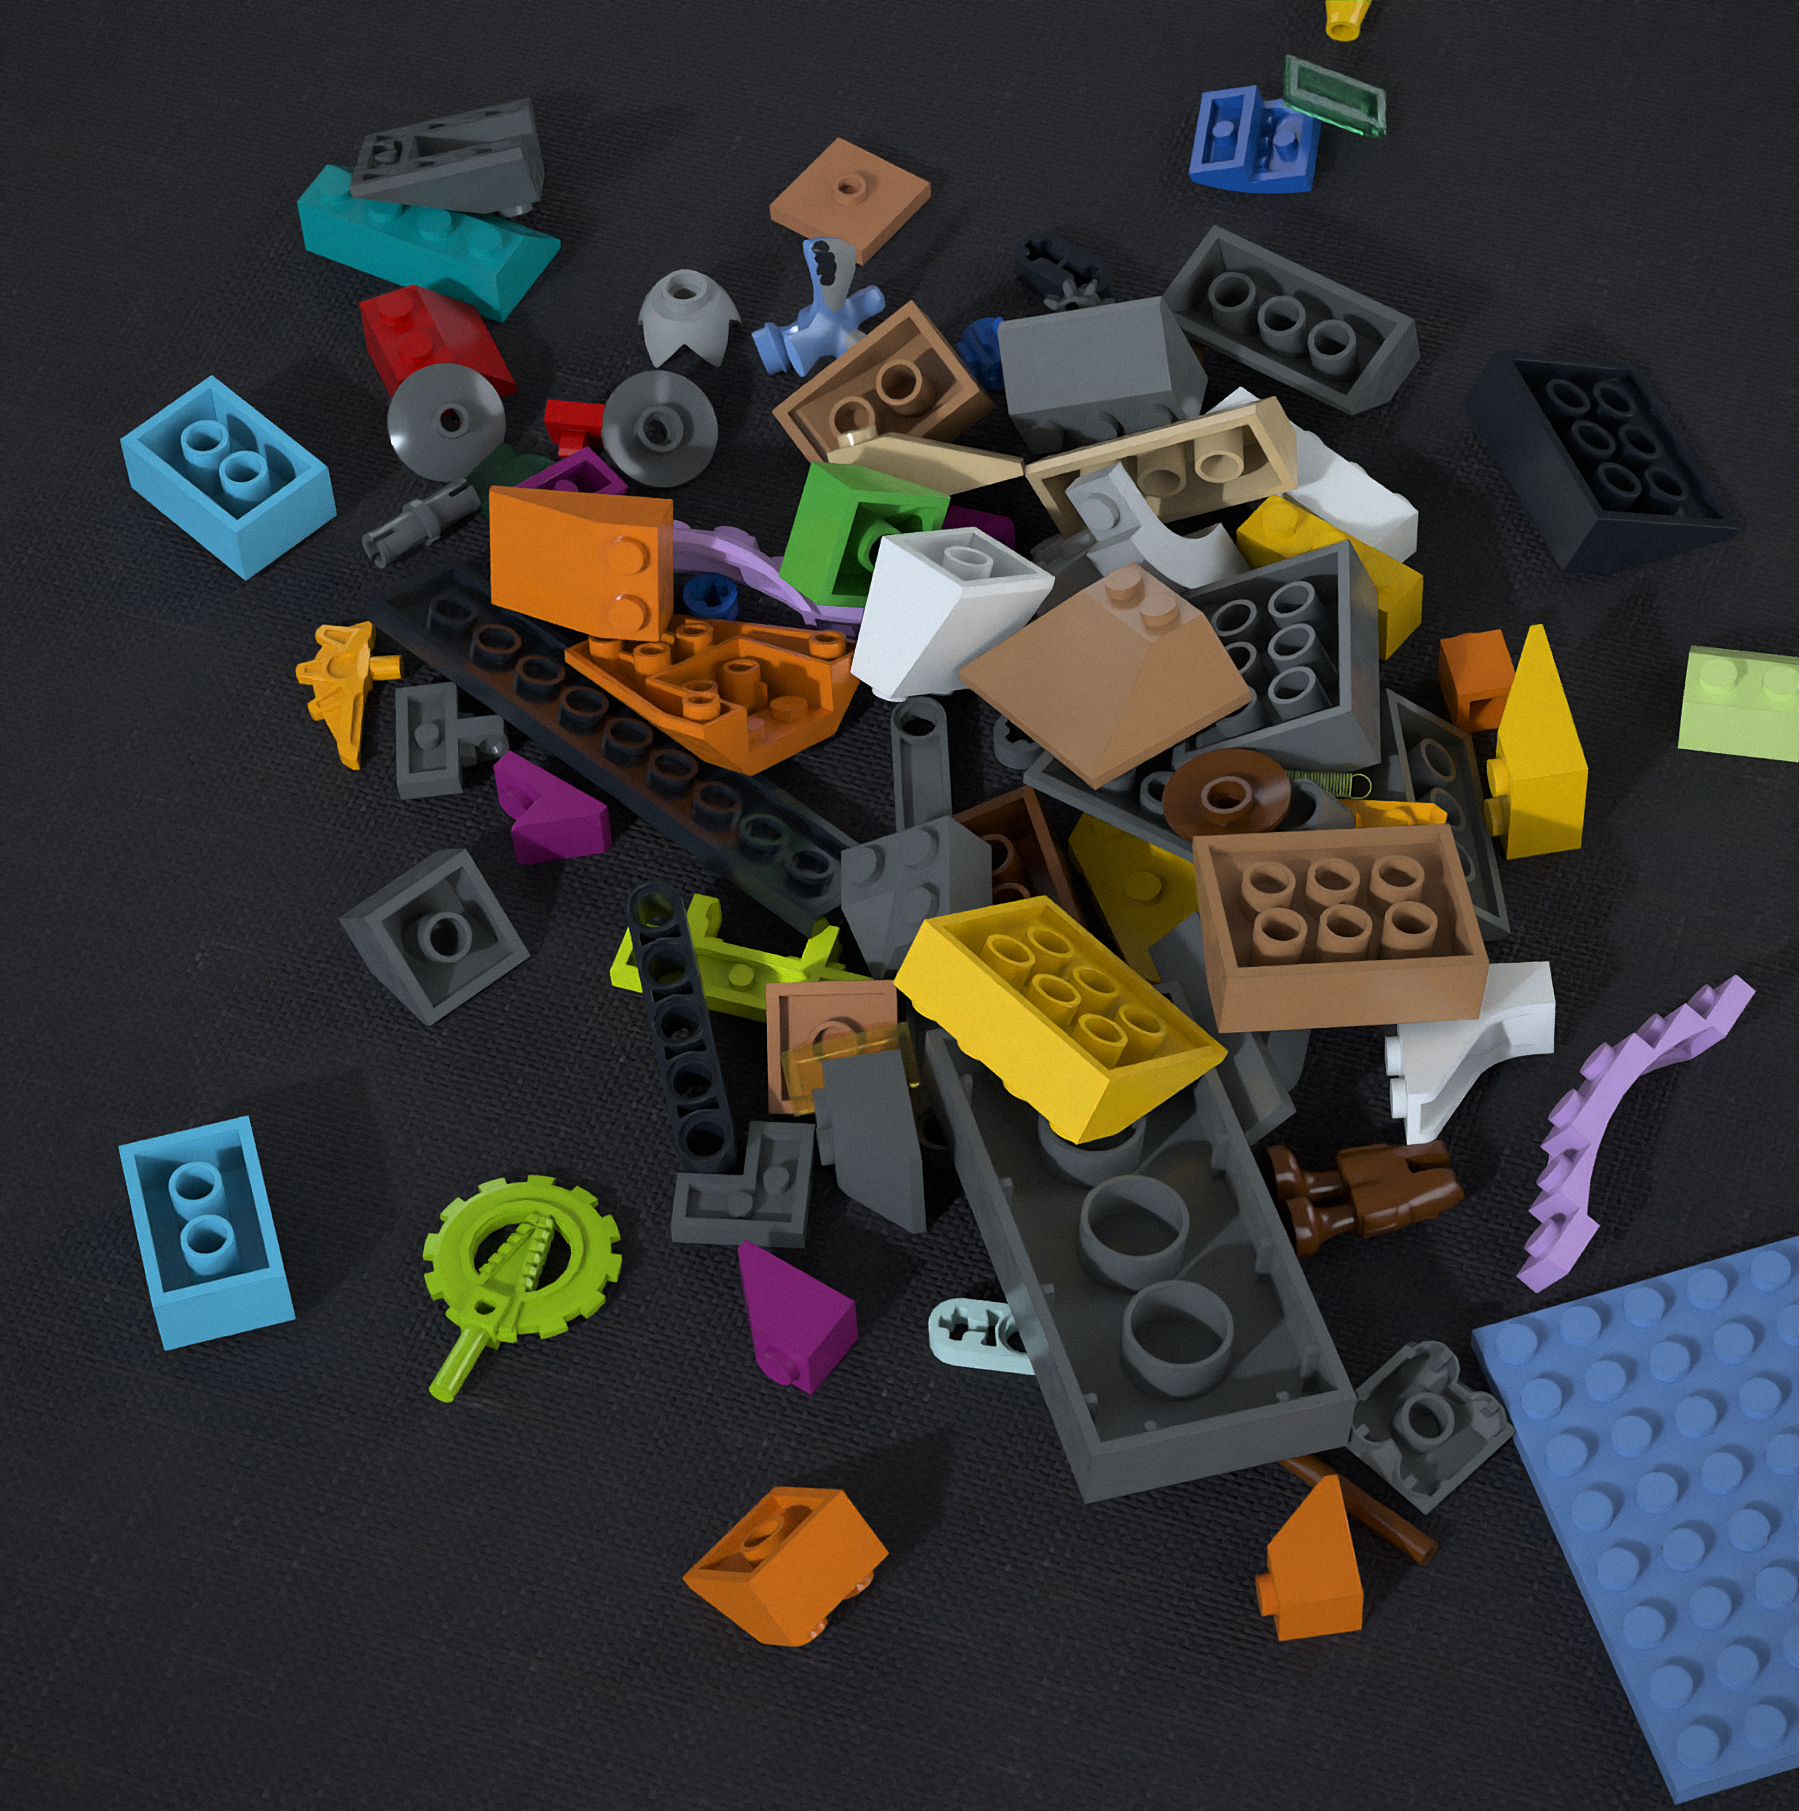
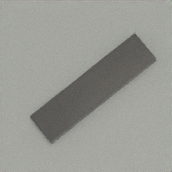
(1248, 1068)

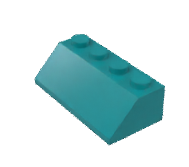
(442, 250)

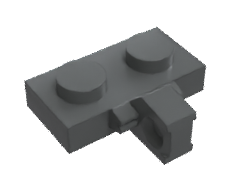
(440, 739)

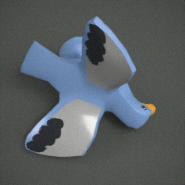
(829, 323)

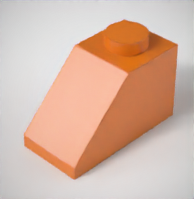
(1313, 1570)

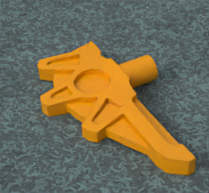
(342, 680)

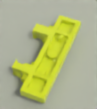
(735, 974)

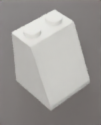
(939, 606)

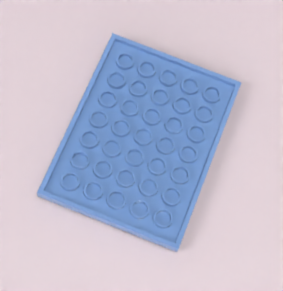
(1673, 1486)

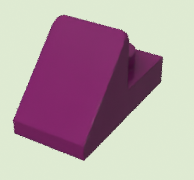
(550, 814)

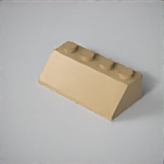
(1183, 465)

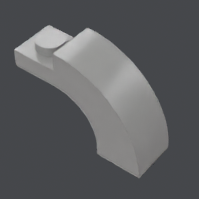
(1133, 533)

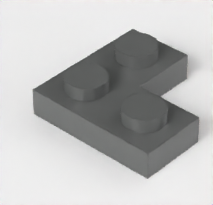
(761, 1205)

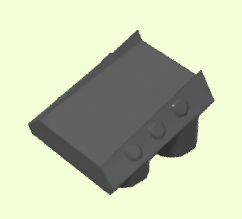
(1424, 1424)

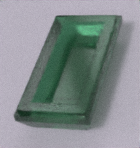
(1334, 98)

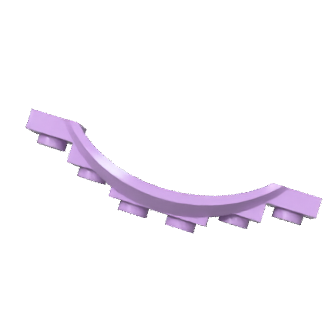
(740, 559)
(1584, 1115)

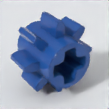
(982, 353)

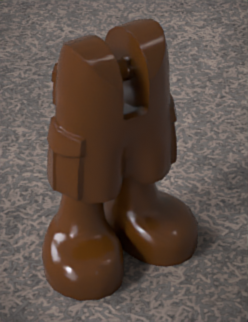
(1378, 1187)

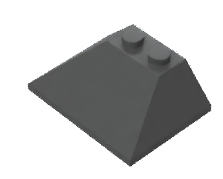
(457, 162)

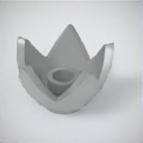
(687, 311)

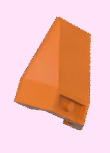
(729, 687)

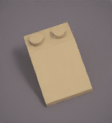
(925, 461)

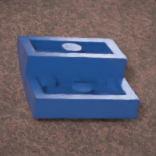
(1253, 144)

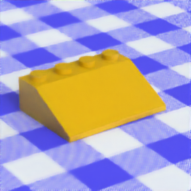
(1054, 1015)

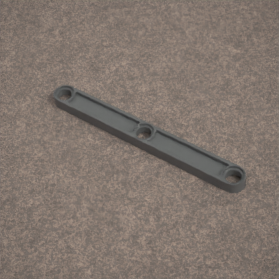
(921, 796)

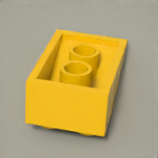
(1538, 762)

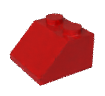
(427, 328)

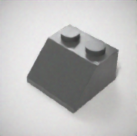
(435, 935)
(872, 1135)

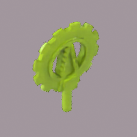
(502, 1296)

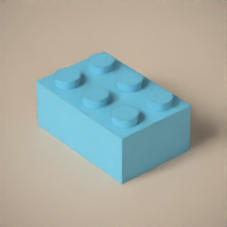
(229, 477)
(206, 1233)

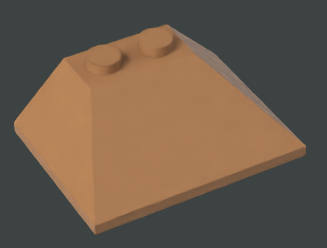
(1111, 675)

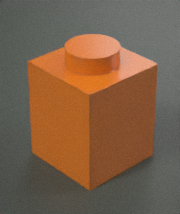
(1475, 679)

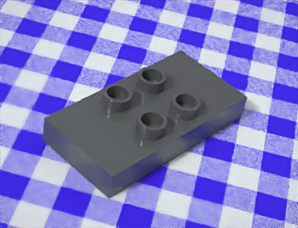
(1145, 1281)

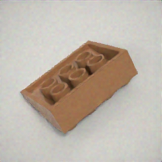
(1338, 928)

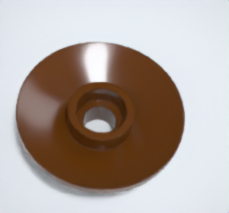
(1227, 794)

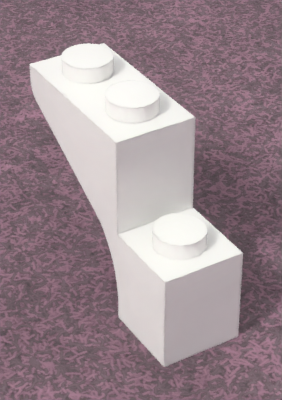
(1445, 1058)

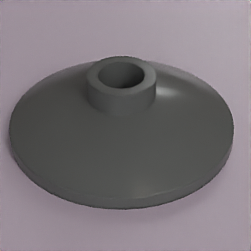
(680, 413)
(416, 425)

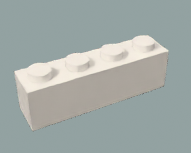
(1344, 494)

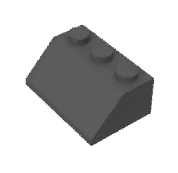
(1098, 374)

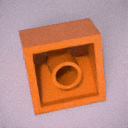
(789, 1564)

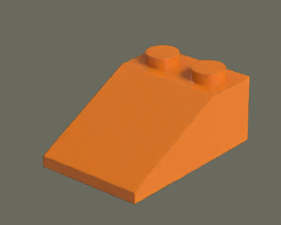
(584, 560)

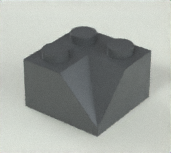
(907, 879)

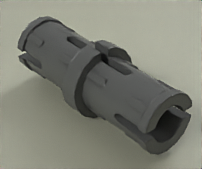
(421, 522)

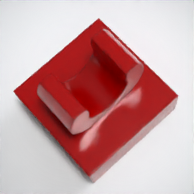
(574, 425)

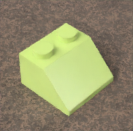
(1741, 704)

